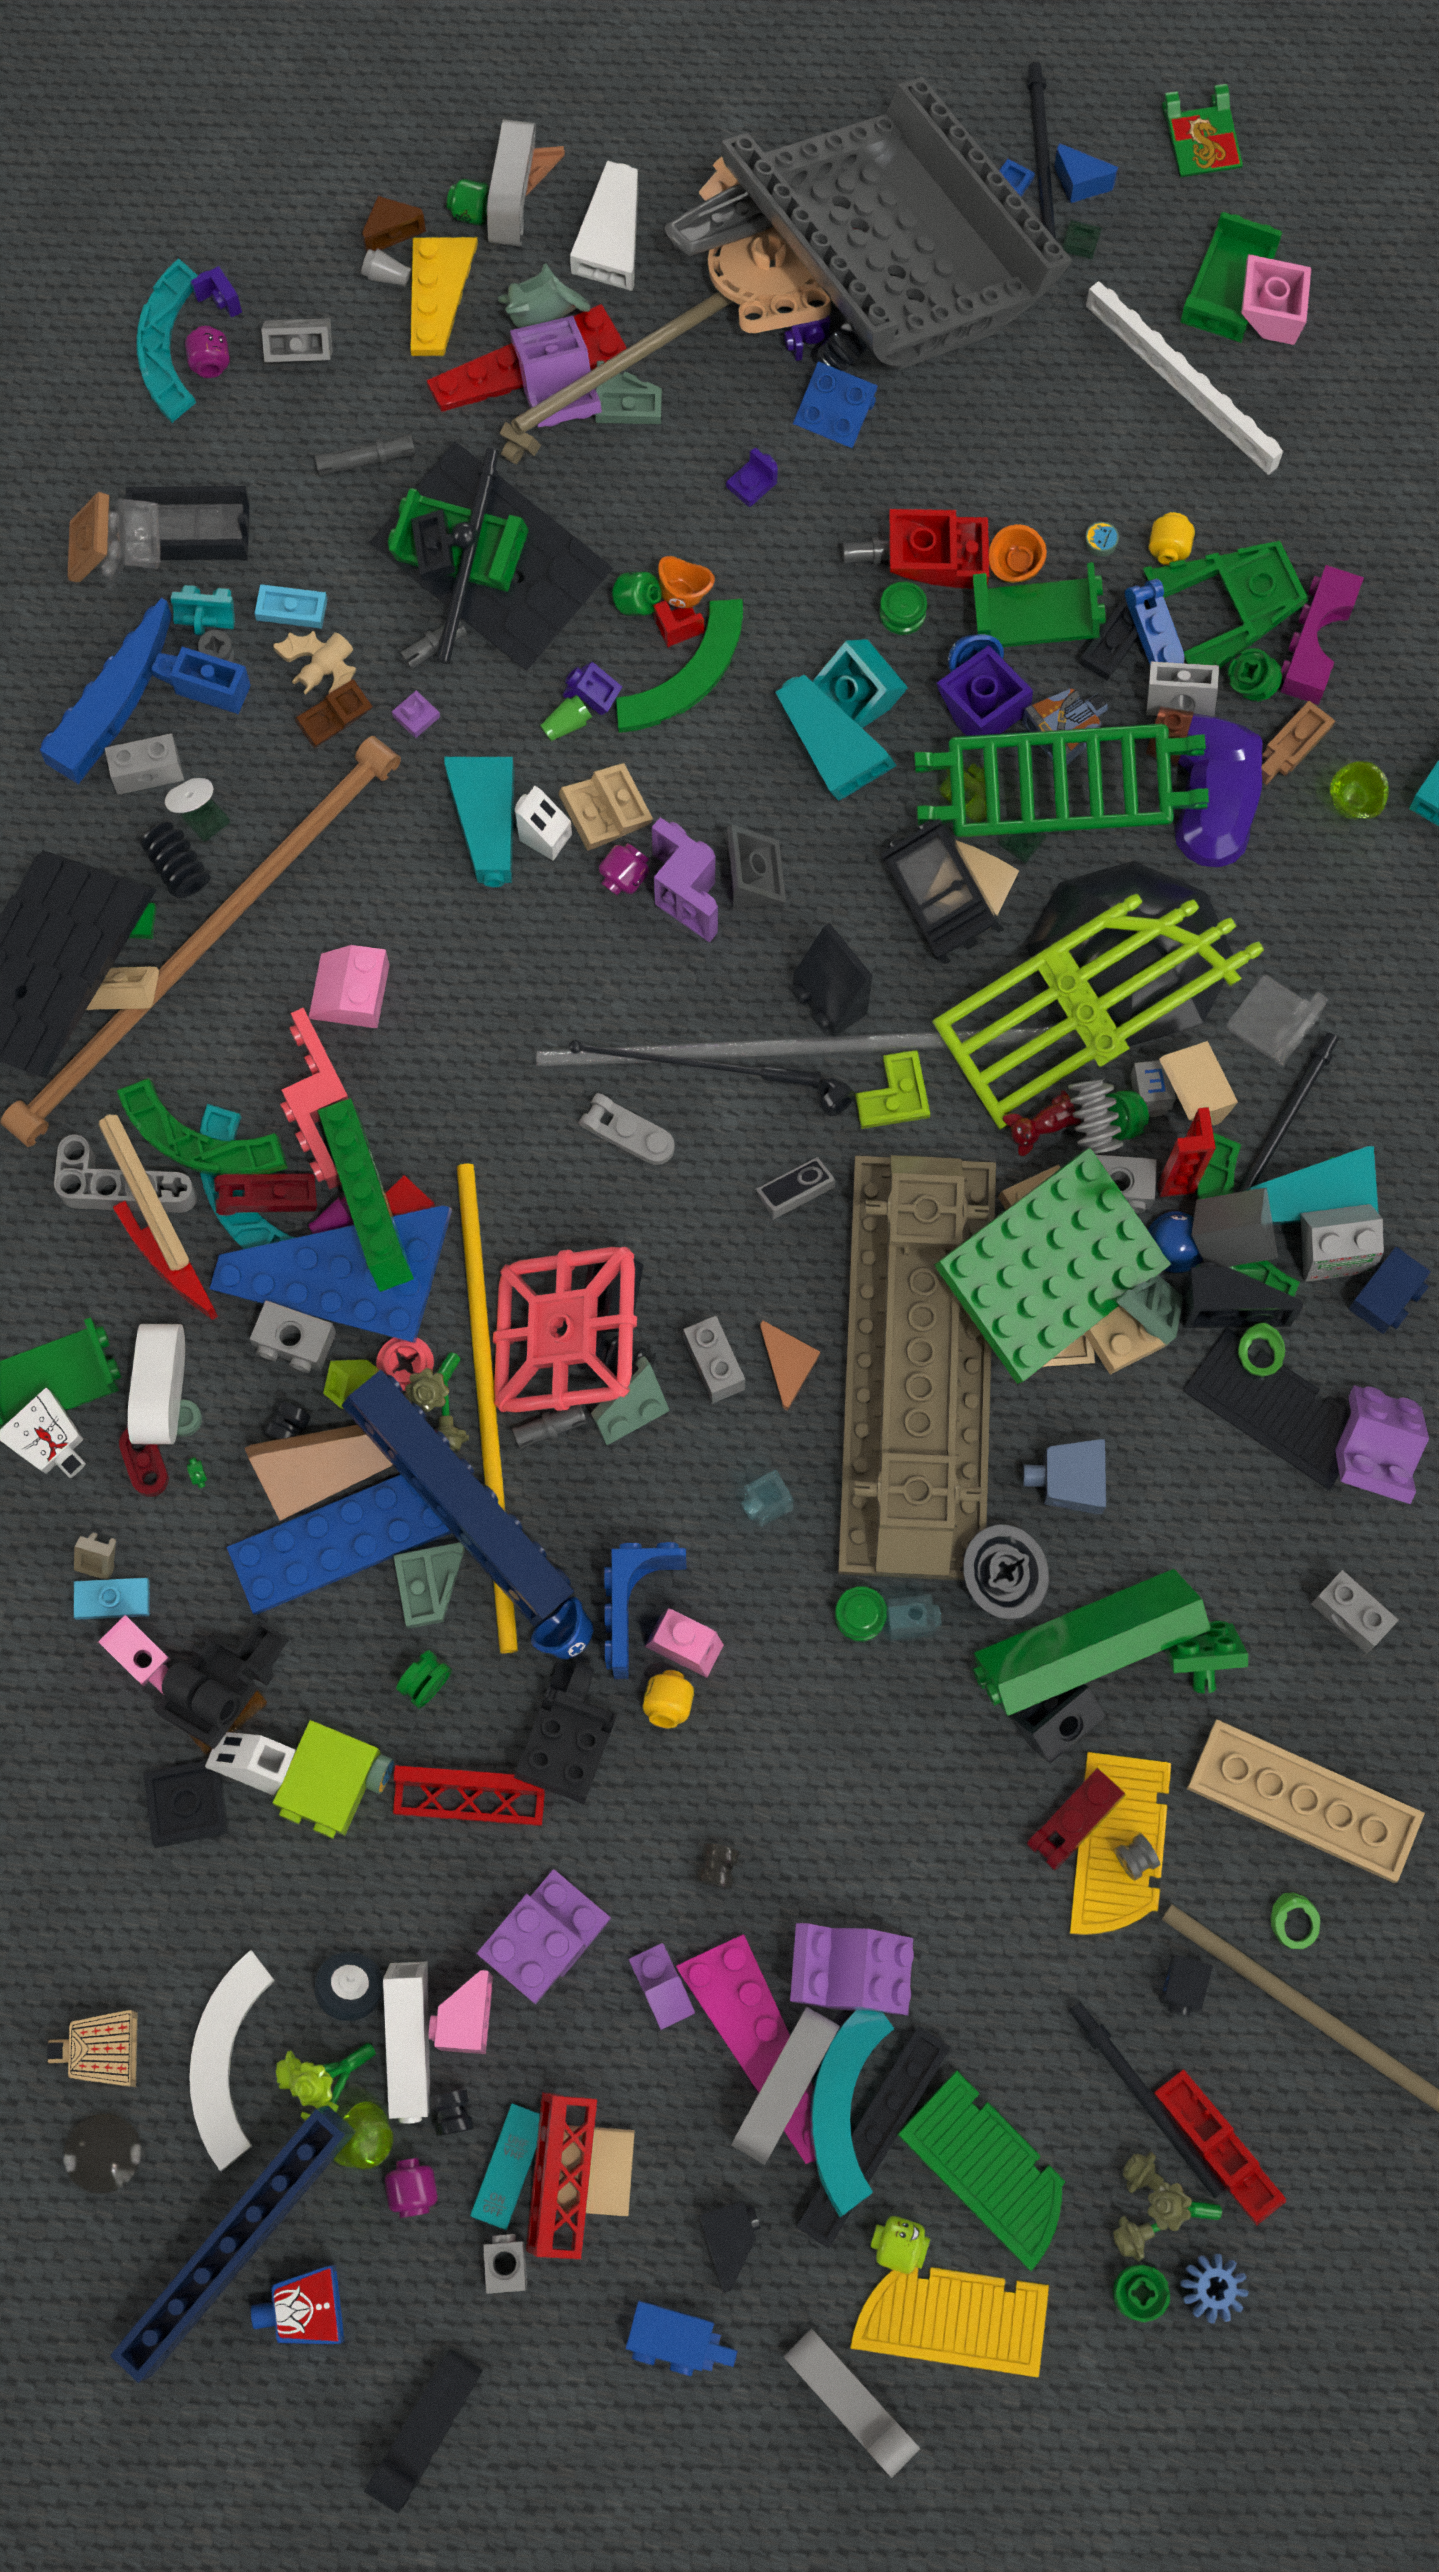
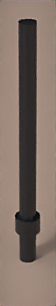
(1098, 2038)

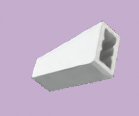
(608, 233)
(407, 2040)

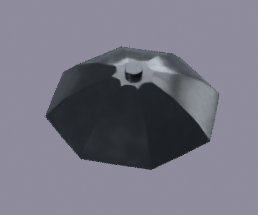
(1090, 895)

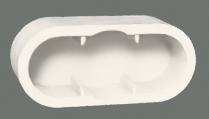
(156, 1384)

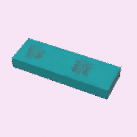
(508, 2168)

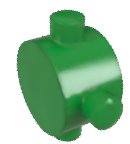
(197, 1472)

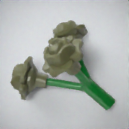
(433, 1392)
(1168, 2206)

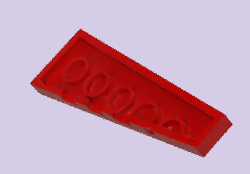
(500, 370)

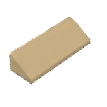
(126, 989)

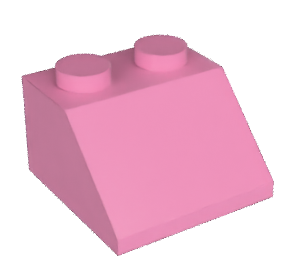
(1276, 298)
(350, 986)
(464, 2017)

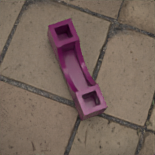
(1332, 602)

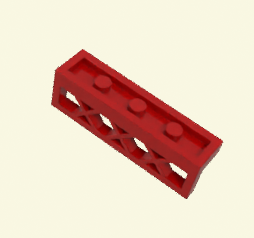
(1189, 1157)
(470, 1781)
(547, 2175)

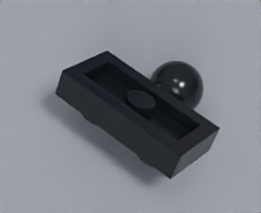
(435, 543)

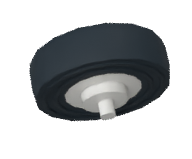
(348, 1986)

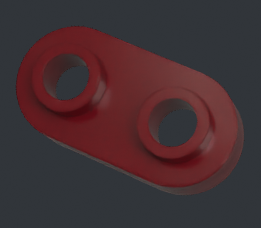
(143, 1463)

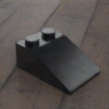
(833, 982)
(1232, 1300)

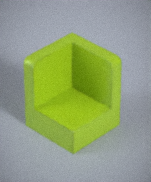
(346, 1377)

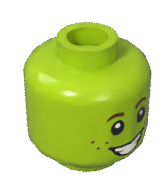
(900, 2244)

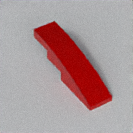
(182, 1281)
(1220, 2147)

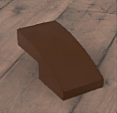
(333, 713)

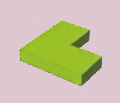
(902, 1100)

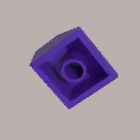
(985, 694)

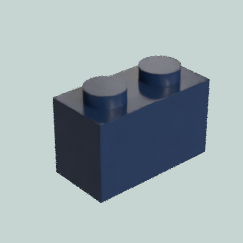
(1390, 1290)

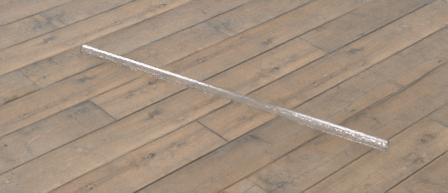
(791, 1047)

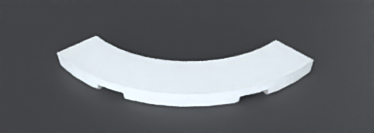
(212, 2059)

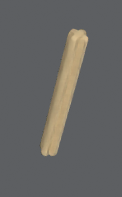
(143, 1192)

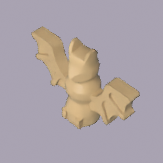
(326, 659)

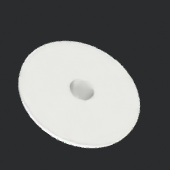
(189, 795)

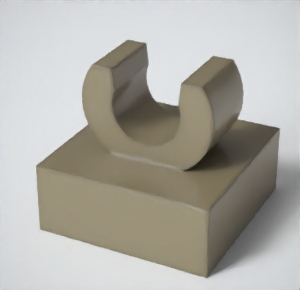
(517, 444)
(94, 1557)

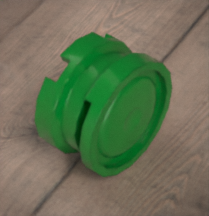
(903, 608)
(1255, 675)
(1132, 1114)
(860, 1614)
(423, 1679)
(1141, 2293)

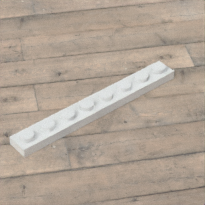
(1184, 378)

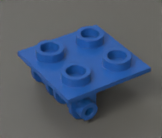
(835, 404)

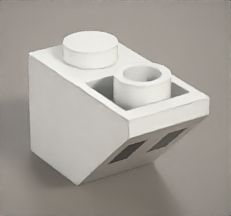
(542, 823)
(251, 1760)

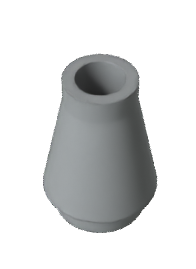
(384, 269)

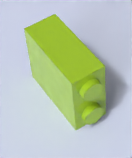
(325, 1780)

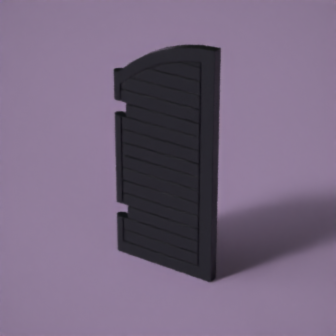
(1272, 1408)

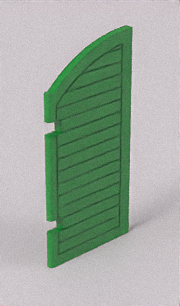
(988, 2168)

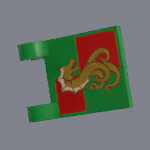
(1203, 137)

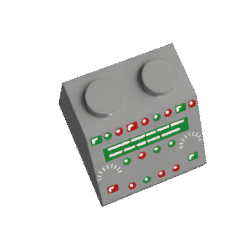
(1341, 1242)

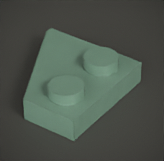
(629, 400)
(1155, 1307)
(634, 1410)
(427, 1582)

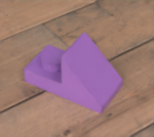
(662, 1986)

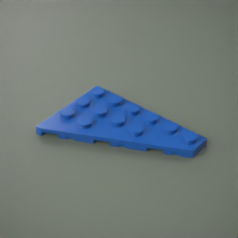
(331, 1279)

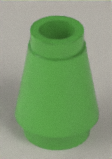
(566, 718)

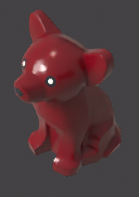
(1049, 1120)

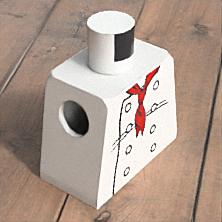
(44, 1435)

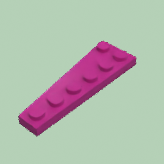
(747, 2018)

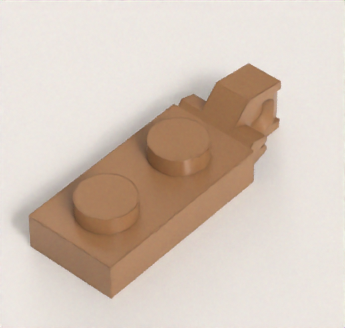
(1295, 741)

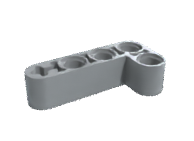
(510, 182)
(94, 1180)
(785, 2085)
(851, 2403)

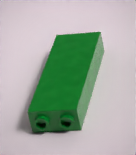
(1090, 1642)

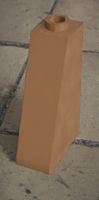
(314, 1466)

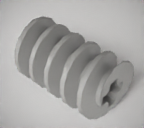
(1096, 1116)

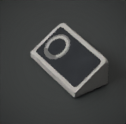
(796, 1187)

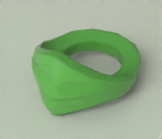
(1275, 1341)
(1286, 1903)

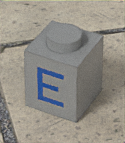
(1153, 1086)

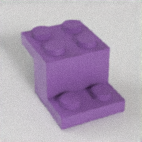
(551, 359)
(685, 878)
(1382, 1443)
(543, 1936)
(852, 1969)

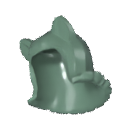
(541, 300)

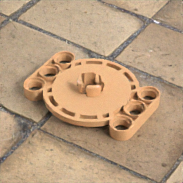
(765, 289)

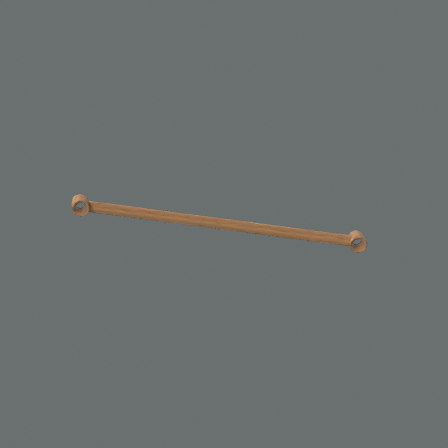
(374, 760)

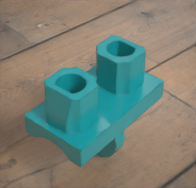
(203, 610)

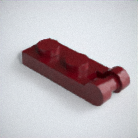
(265, 1193)
(1077, 1818)

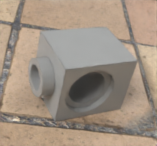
(505, 2283)

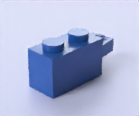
(204, 678)
(676, 2339)

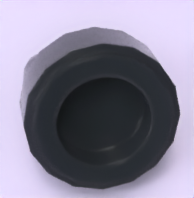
(837, 1098)

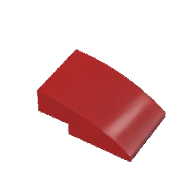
(938, 547)

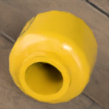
(1171, 538)
(668, 1699)

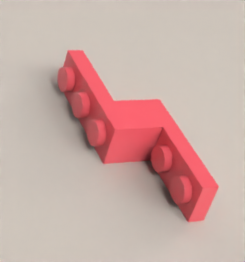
(311, 1095)

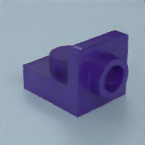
(216, 285)
(808, 332)
(754, 478)
(593, 687)

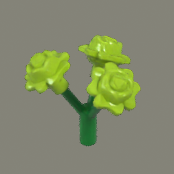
(314, 2082)

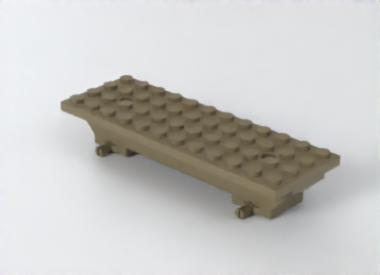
(913, 1372)

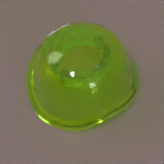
(1359, 790)
(372, 2137)

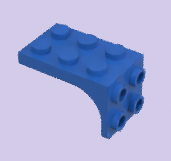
(628, 1567)

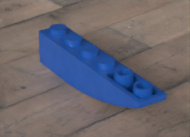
(107, 700)

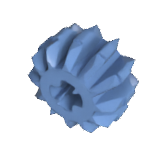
(1226, 2294)

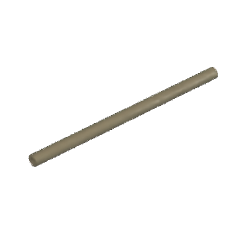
(619, 363)
(1302, 2006)

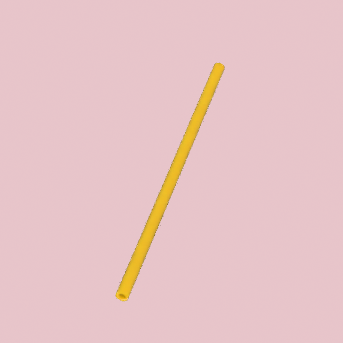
(484, 1377)

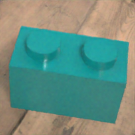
(860, 682)

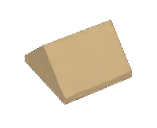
(1199, 1081)

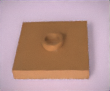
(88, 537)

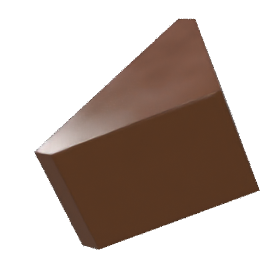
(391, 224)

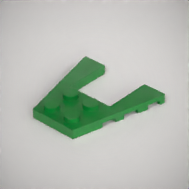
(1259, 585)

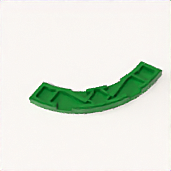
(694, 679)
(194, 1149)
(1219, 1181)

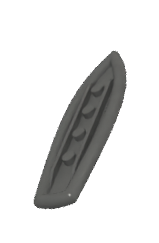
(717, 222)

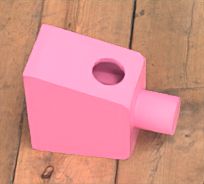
(685, 1642)
(126, 1643)

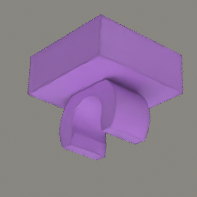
(415, 714)

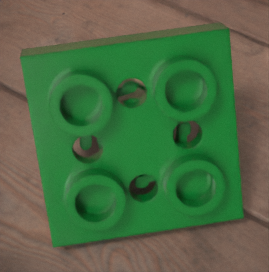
(1208, 1652)

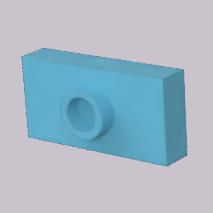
(291, 606)
(111, 1598)

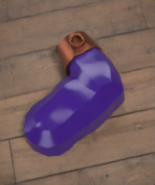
(1234, 784)

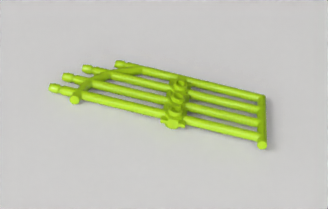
(1082, 1006)

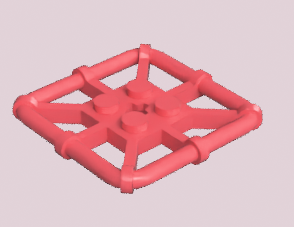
(578, 1343)

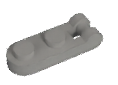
(628, 1131)

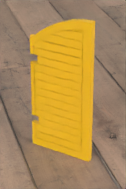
(1102, 1890)
(956, 2320)

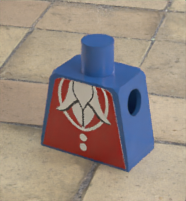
(304, 2309)

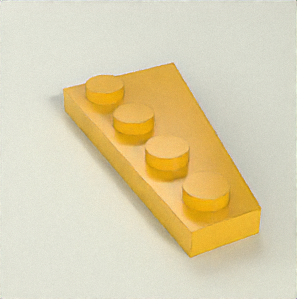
(437, 288)

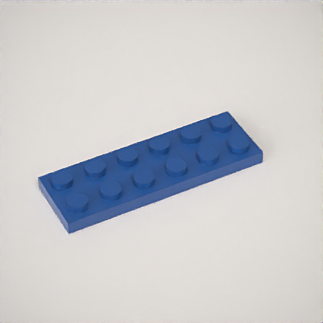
(333, 1543)

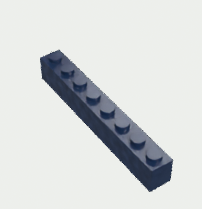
(458, 1497)
(232, 2243)

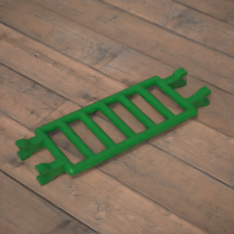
(1168, 800)

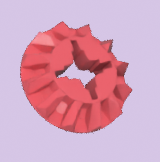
(388, 1360)

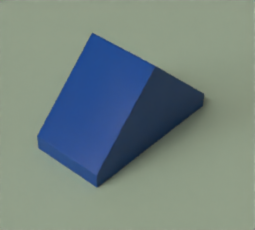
(1083, 174)

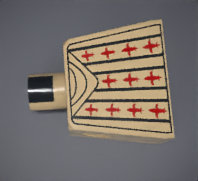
(100, 2049)

